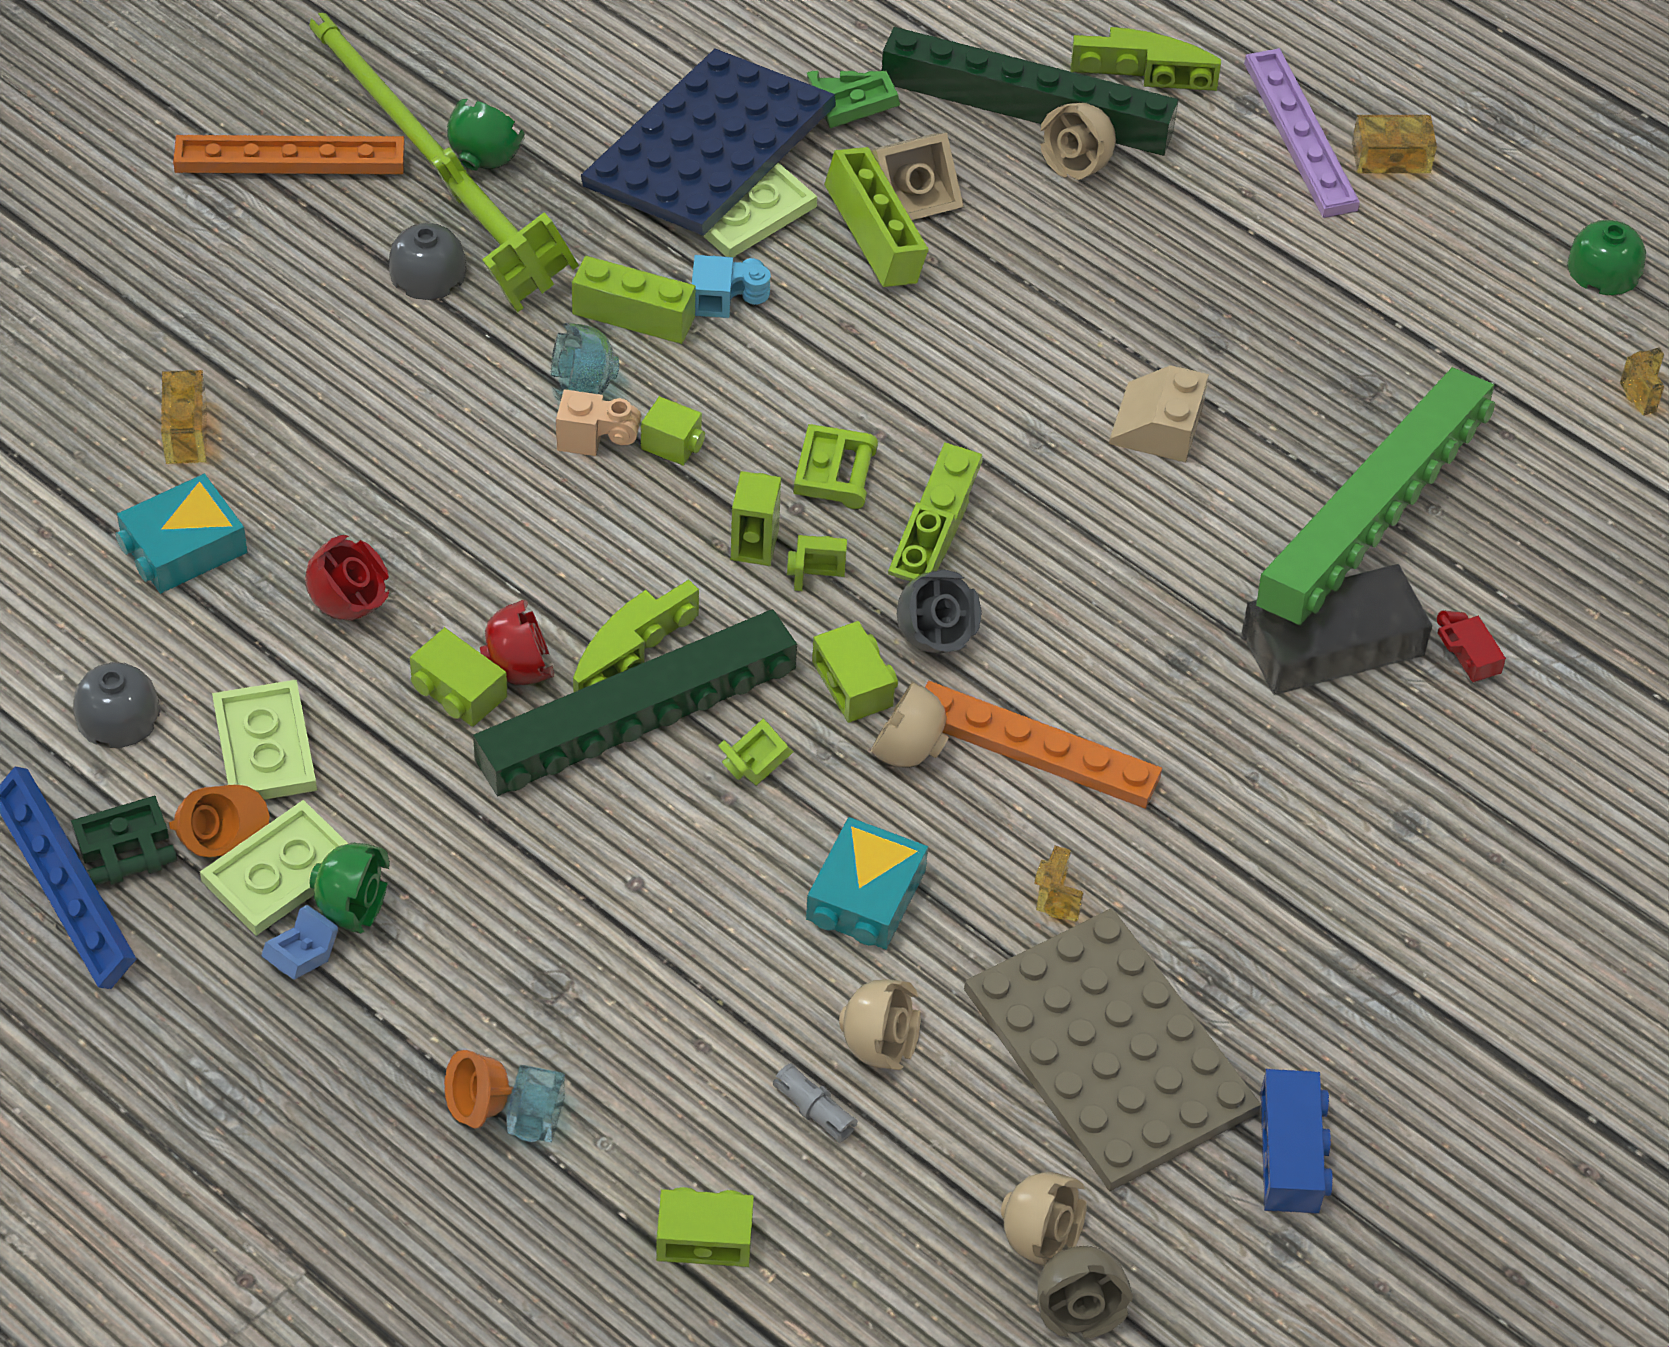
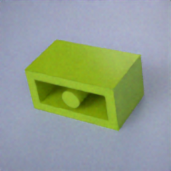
(755, 518)
(854, 671)
(458, 677)
(704, 1227)

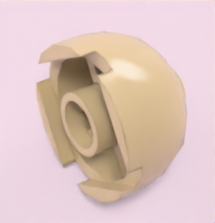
(1077, 140)
(912, 729)
(881, 1023)
(1044, 1215)

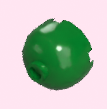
(482, 136)
(1607, 257)
(350, 885)

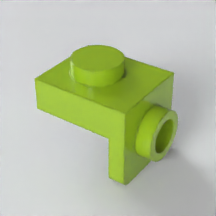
(817, 557)
(756, 753)

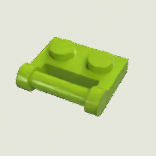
(822, 461)

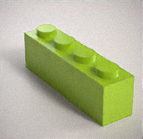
(876, 217)

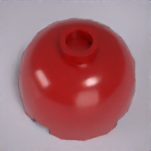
(346, 579)
(517, 645)

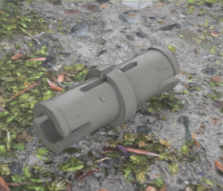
(815, 1102)

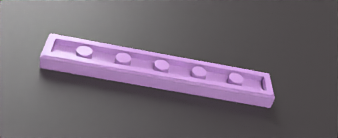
(1301, 133)

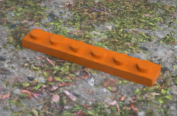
(289, 154)
(1047, 747)

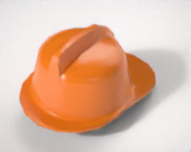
(219, 818)
(475, 1087)

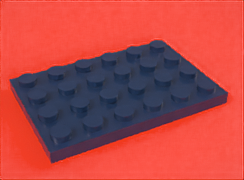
(708, 141)

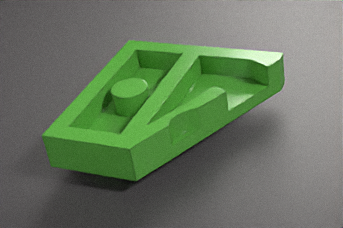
(856, 94)

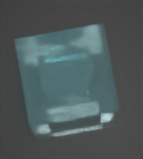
(535, 1104)

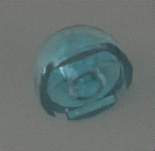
(583, 360)

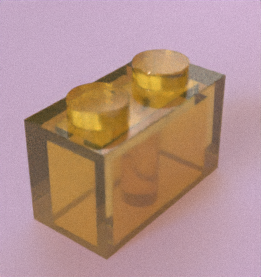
(1394, 144)
(184, 417)

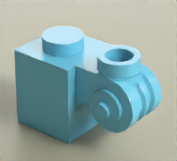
(721, 279)

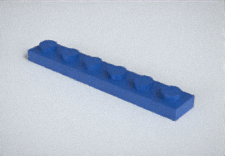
(64, 879)

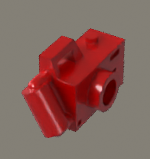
(1471, 644)

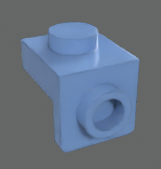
(303, 946)

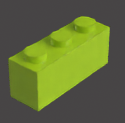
(633, 299)

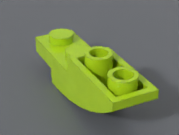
(1158, 58)
(938, 513)
(632, 629)

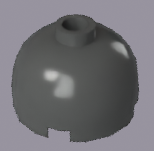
(427, 261)
(938, 612)
(116, 705)

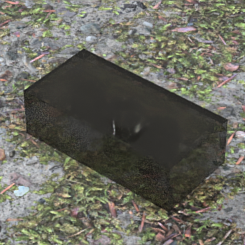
(1358, 628)

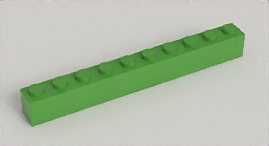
(1375, 496)

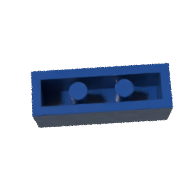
(1294, 1141)

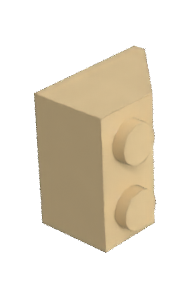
(921, 174)
(1161, 412)

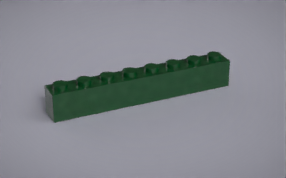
(1024, 87)
(634, 702)

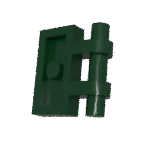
(121, 830)

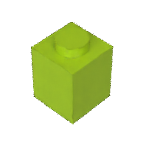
(672, 431)

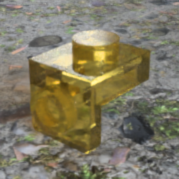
(1642, 381)
(1053, 896)

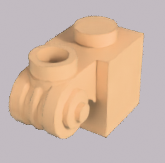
(587, 416)

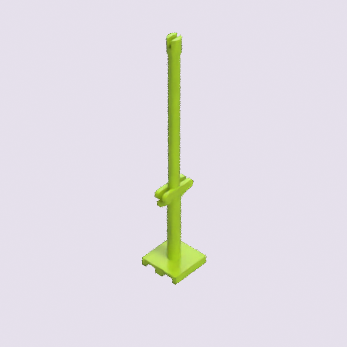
(525, 257)

